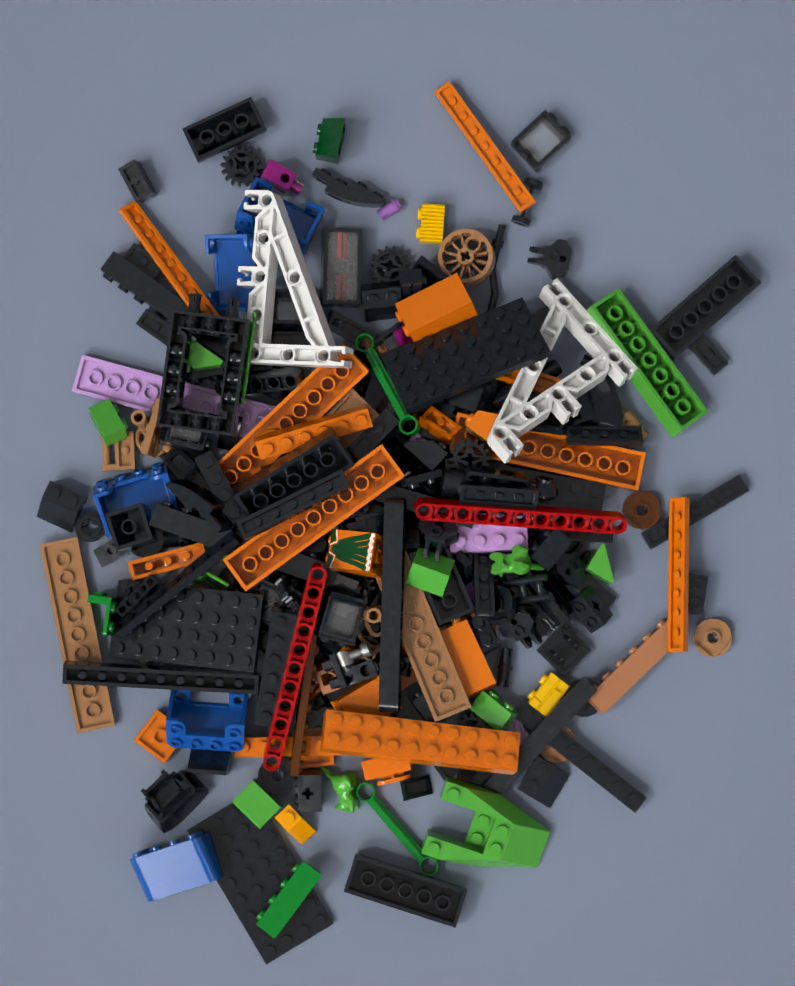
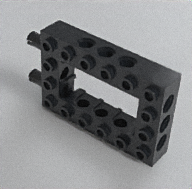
(176, 364)

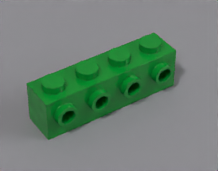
(289, 899)

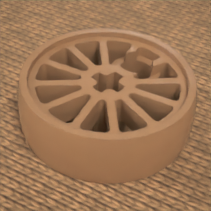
(473, 235)

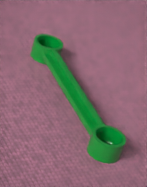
(386, 383)
(398, 830)

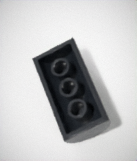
(224, 130)

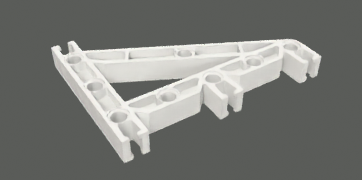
(284, 247)
(512, 418)

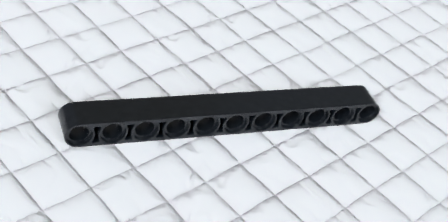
(392, 605)

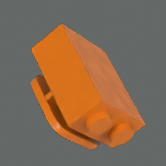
(388, 770)

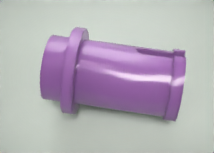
(389, 209)

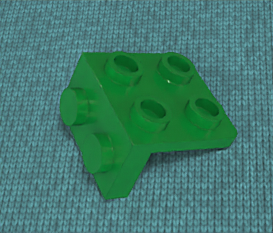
(101, 598)

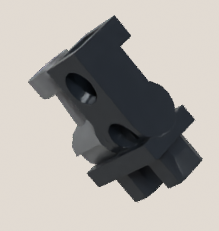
(347, 671)

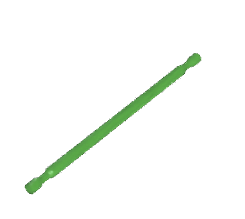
(248, 358)

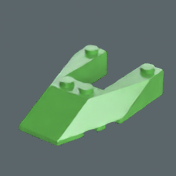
(497, 834)

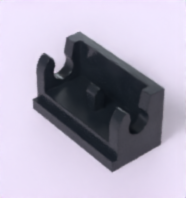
(137, 181)

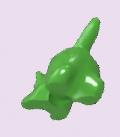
(516, 562)
(344, 786)

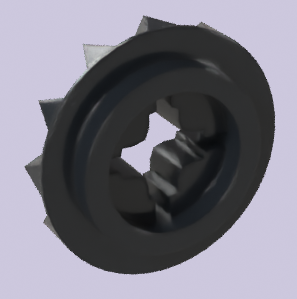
(83, 533)

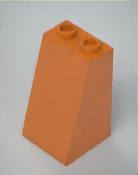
(435, 308)
(467, 658)

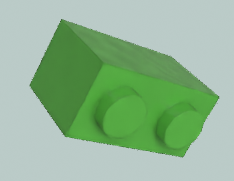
(108, 423)
(494, 710)

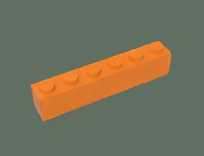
(294, 436)

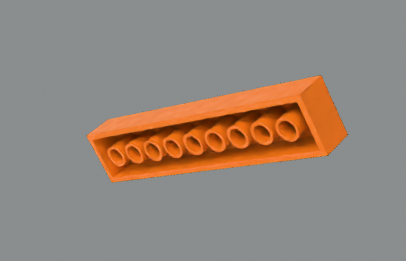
(305, 403)
(550, 454)
(282, 542)
(420, 742)

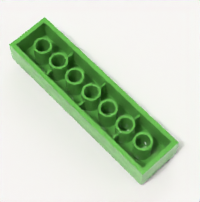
(656, 375)

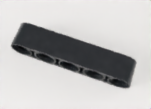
(268, 381)

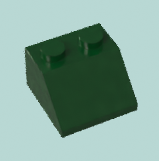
(330, 139)

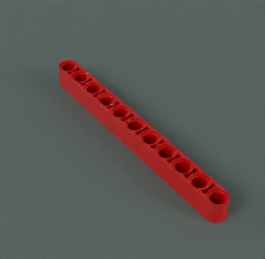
(527, 521)
(294, 676)

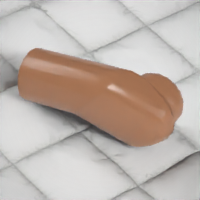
(367, 344)

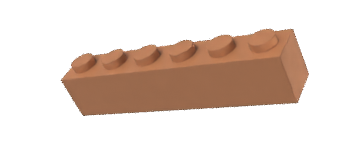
(631, 669)

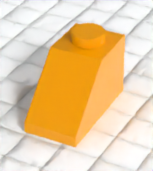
(295, 824)

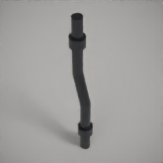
(497, 245)

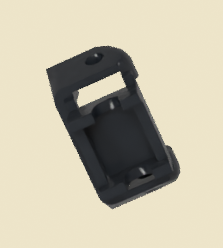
(600, 405)
(172, 799)

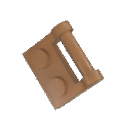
(123, 454)

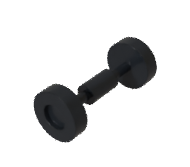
(533, 184)

